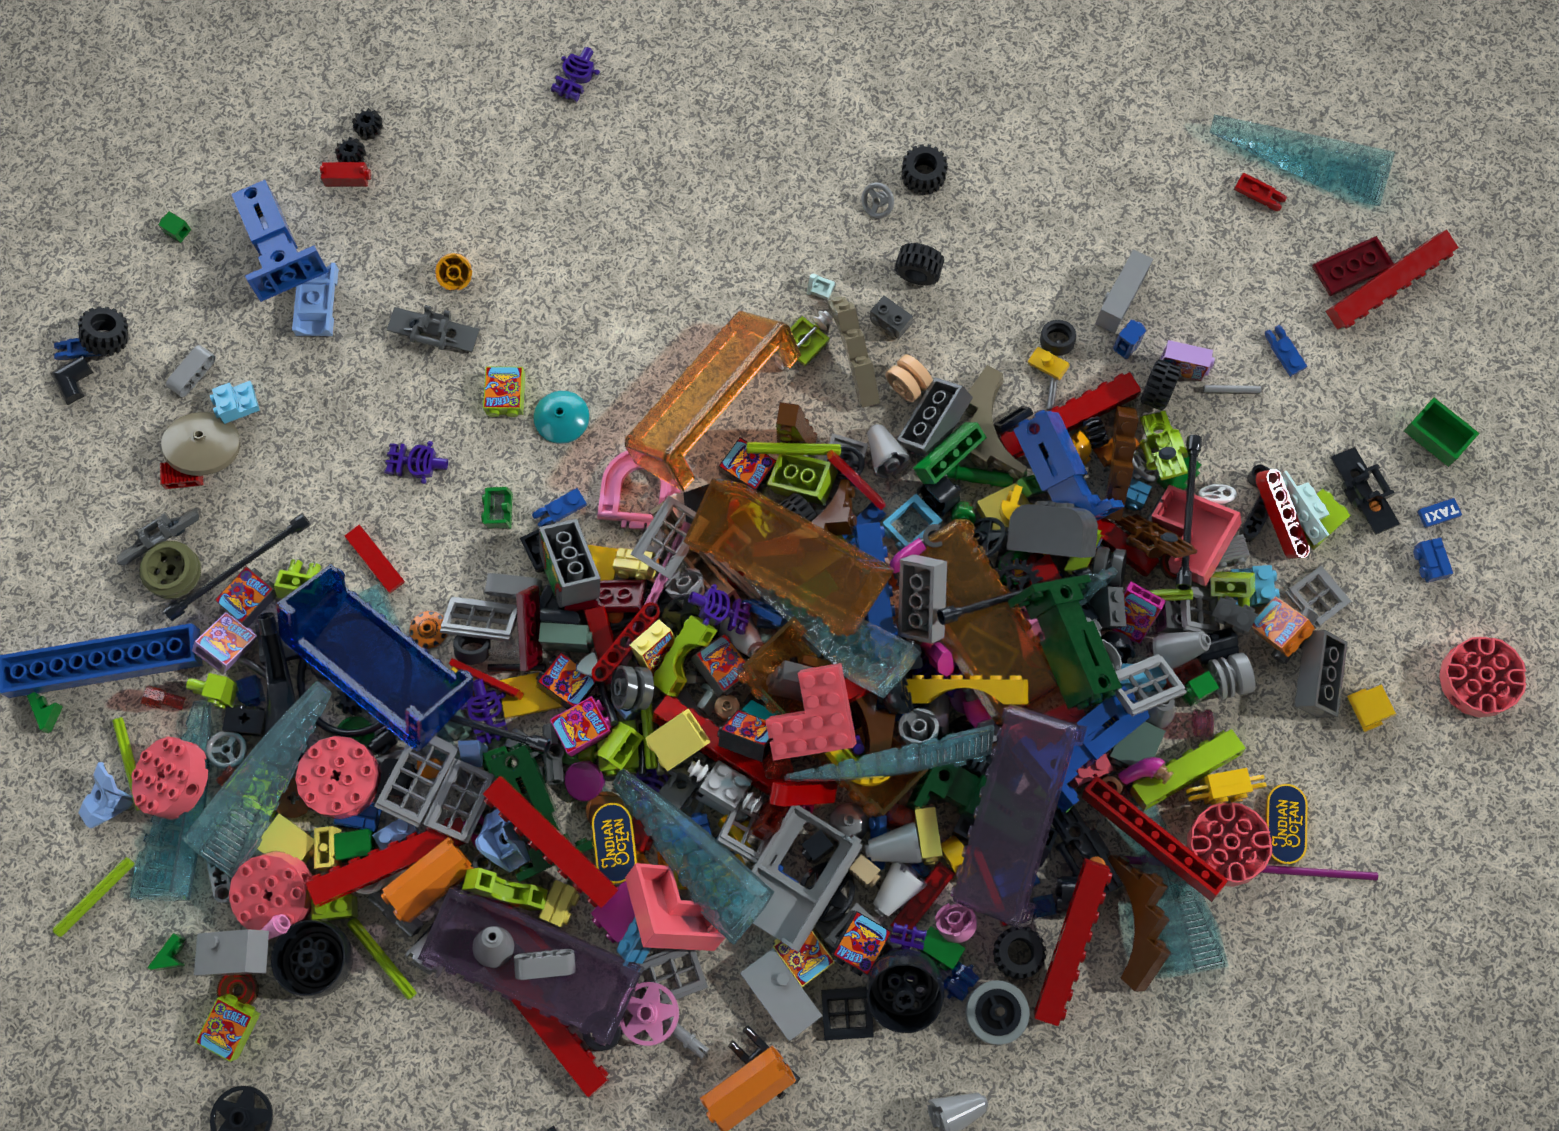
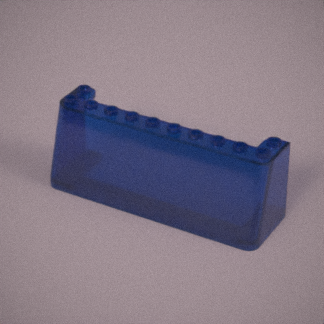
(371, 658)

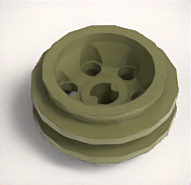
(186, 570)

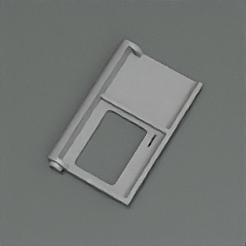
(792, 907)

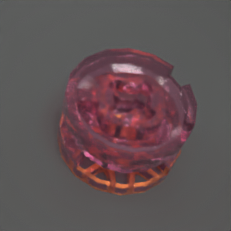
(1203, 723)

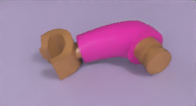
(1146, 767)

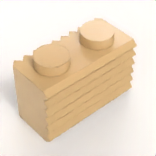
(865, 872)

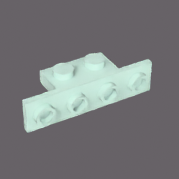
(1308, 508)

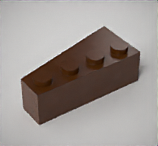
(793, 426)

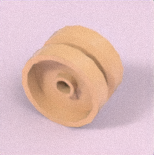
(909, 378)

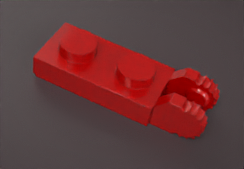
(1259, 191)

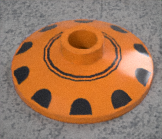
(430, 638)

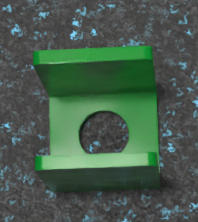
(353, 844)

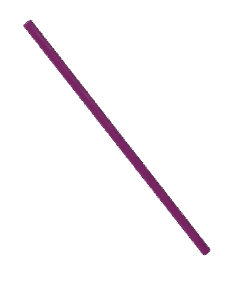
(1303, 871)

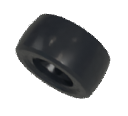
(332, 976)
(903, 1012)

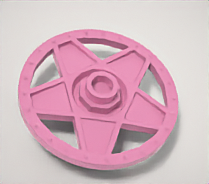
(650, 1013)

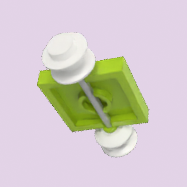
(809, 338)

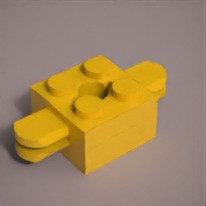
(1226, 786)

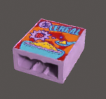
(1193, 360)
(224, 643)

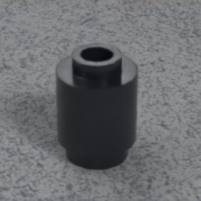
(383, 741)

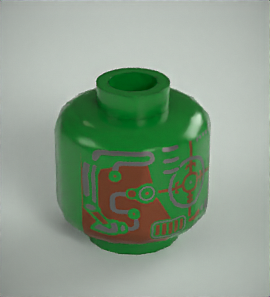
(963, 510)

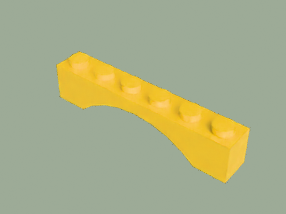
(1005, 690)

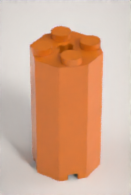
(426, 881)
(748, 1089)

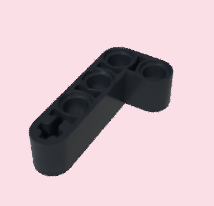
(1258, 507)

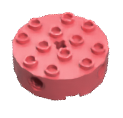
(1502, 674)
(319, 771)
(169, 778)
(1245, 831)
(270, 887)

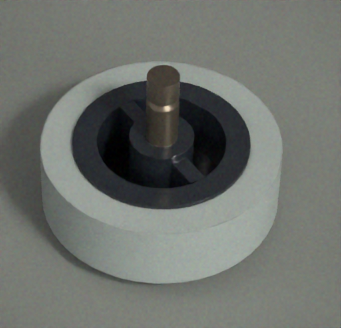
(997, 1012)

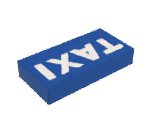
(1439, 513)

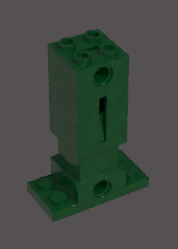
(1070, 642)
(531, 785)
(955, 787)

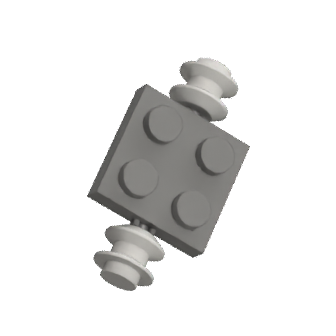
(725, 786)

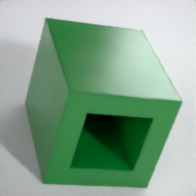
(174, 226)

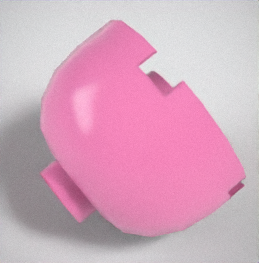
(956, 922)

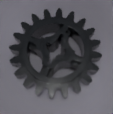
(1024, 580)

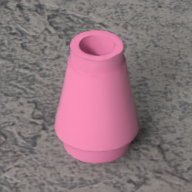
(277, 926)

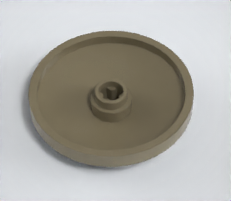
(200, 444)

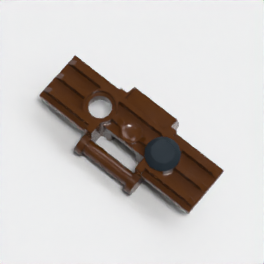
(1148, 533)

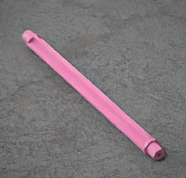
(657, 588)

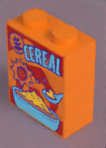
(1282, 626)

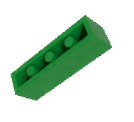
(949, 452)

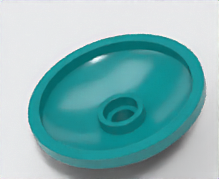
(562, 427)

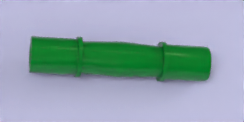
(980, 476)

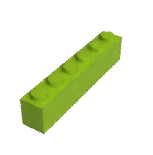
(1188, 768)

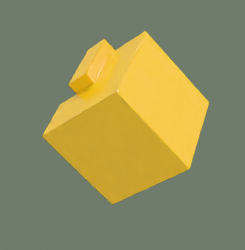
(1371, 707)

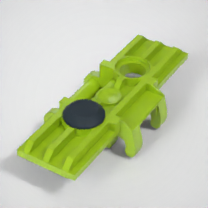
(1169, 443)

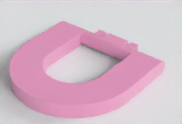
(611, 493)

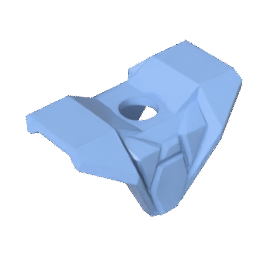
(111, 799)
(489, 843)

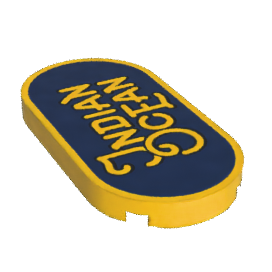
(1287, 823)
(614, 841)

